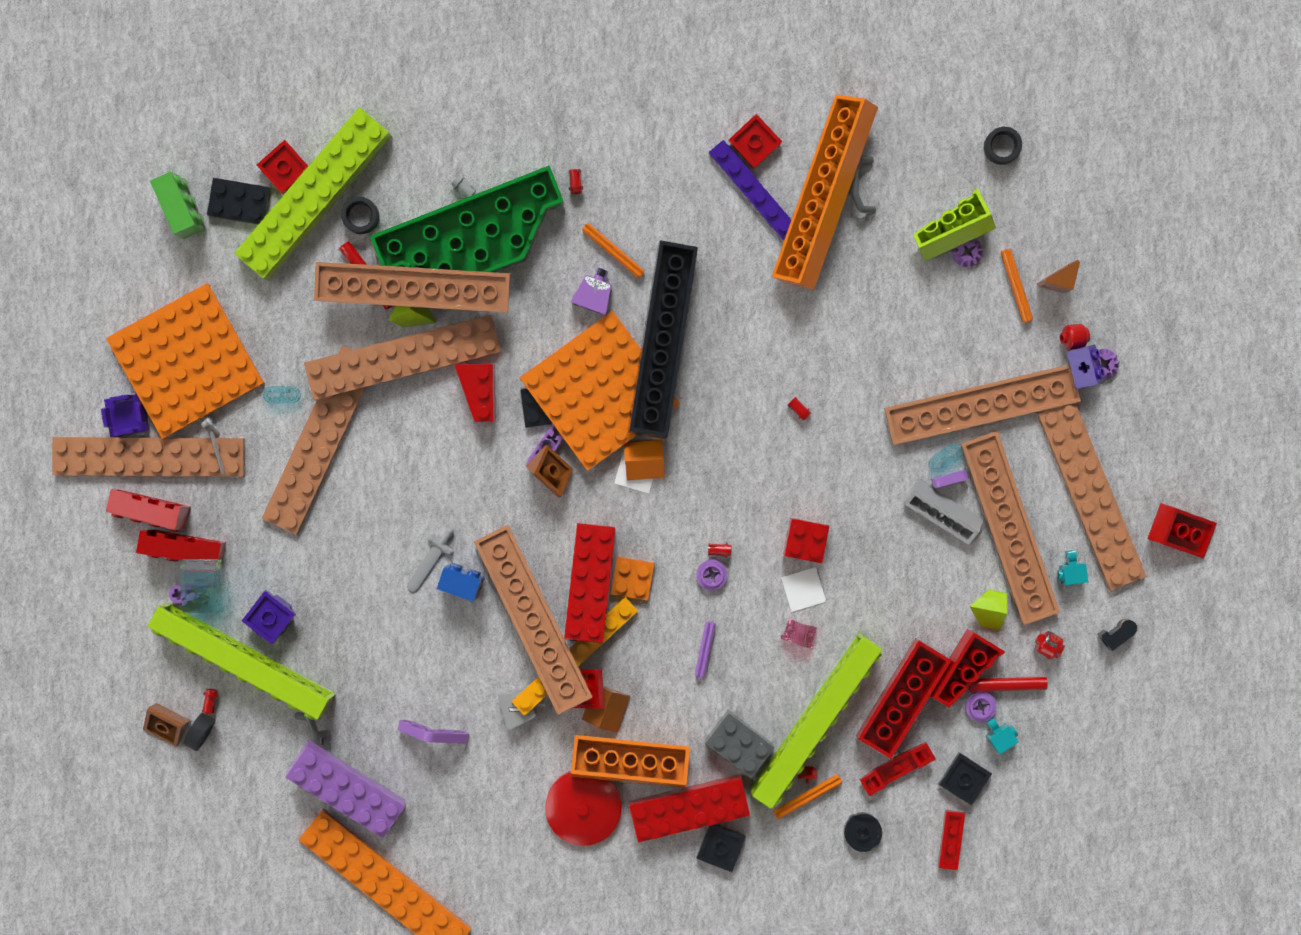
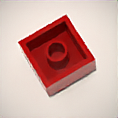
(806, 540)

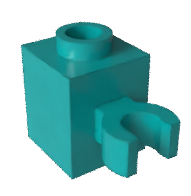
(1072, 572)
(1001, 737)

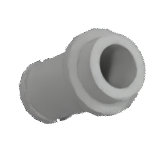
(463, 186)

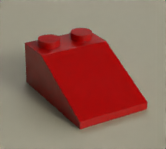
(1182, 530)

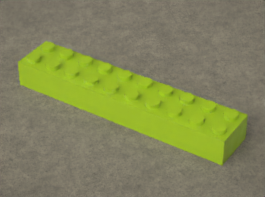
(313, 194)
(241, 660)
(815, 721)

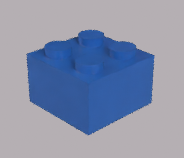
(460, 582)

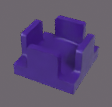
(124, 415)
(269, 616)

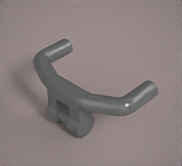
(854, 188)
(315, 734)

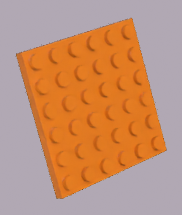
(185, 360)
(590, 389)

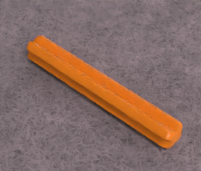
(613, 250)
(1016, 285)
(807, 796)

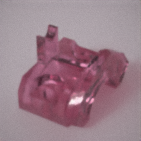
(799, 633)

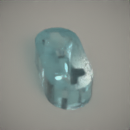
(282, 399)
(948, 461)

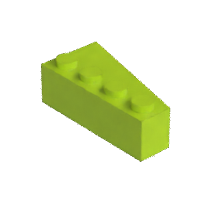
(955, 227)

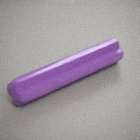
(705, 649)

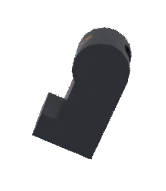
(1117, 636)

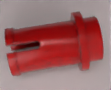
(575, 181)
(799, 408)
(719, 549)
(209, 701)

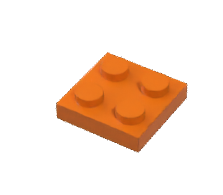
(632, 578)

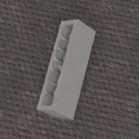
(943, 512)

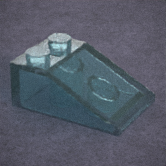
(201, 585)

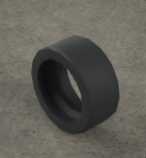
(1005, 131)
(346, 210)
(199, 731)

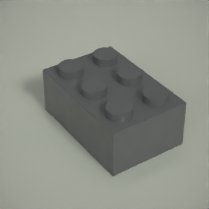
(739, 743)

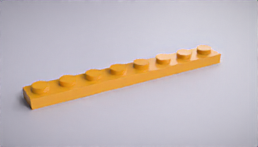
(580, 651)

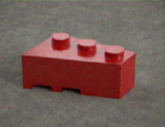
(479, 389)

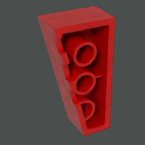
(178, 546)

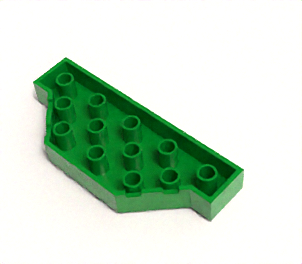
(477, 232)

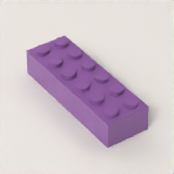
(345, 788)

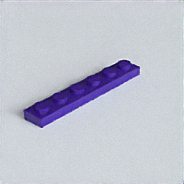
(751, 188)

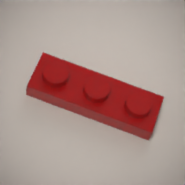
(951, 840)

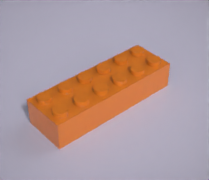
(630, 761)

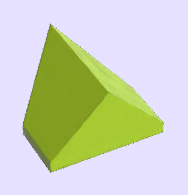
(411, 316)
(990, 609)

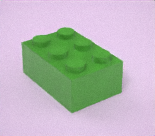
(178, 205)

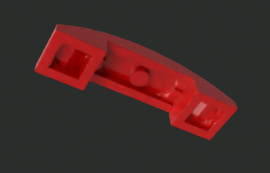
(897, 767)

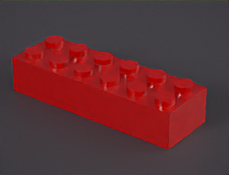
(589, 583)
(903, 698)
(689, 808)

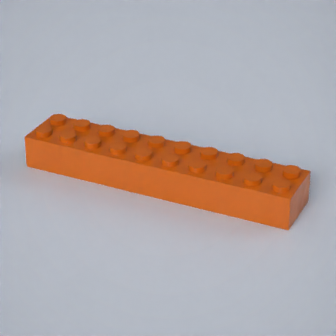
(825, 191)

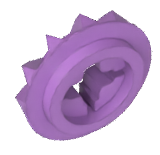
(968, 261)
(1113, 364)
(720, 578)
(988, 710)

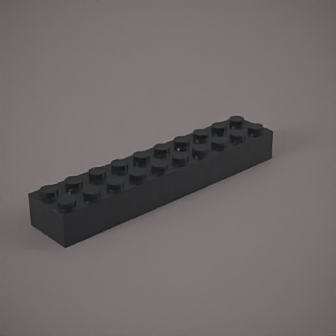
(662, 339)

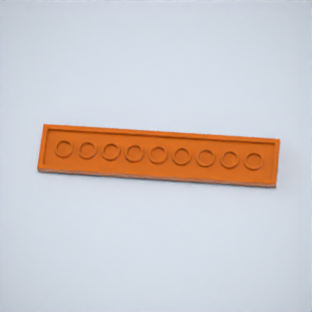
(379, 878)

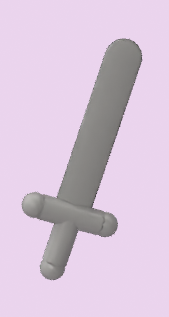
(208, 425)
(438, 547)

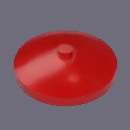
(583, 809)

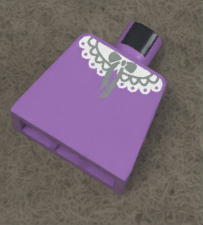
(594, 293)

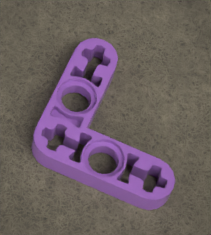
(432, 735)

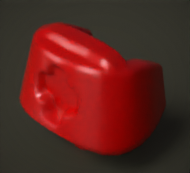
(807, 773)

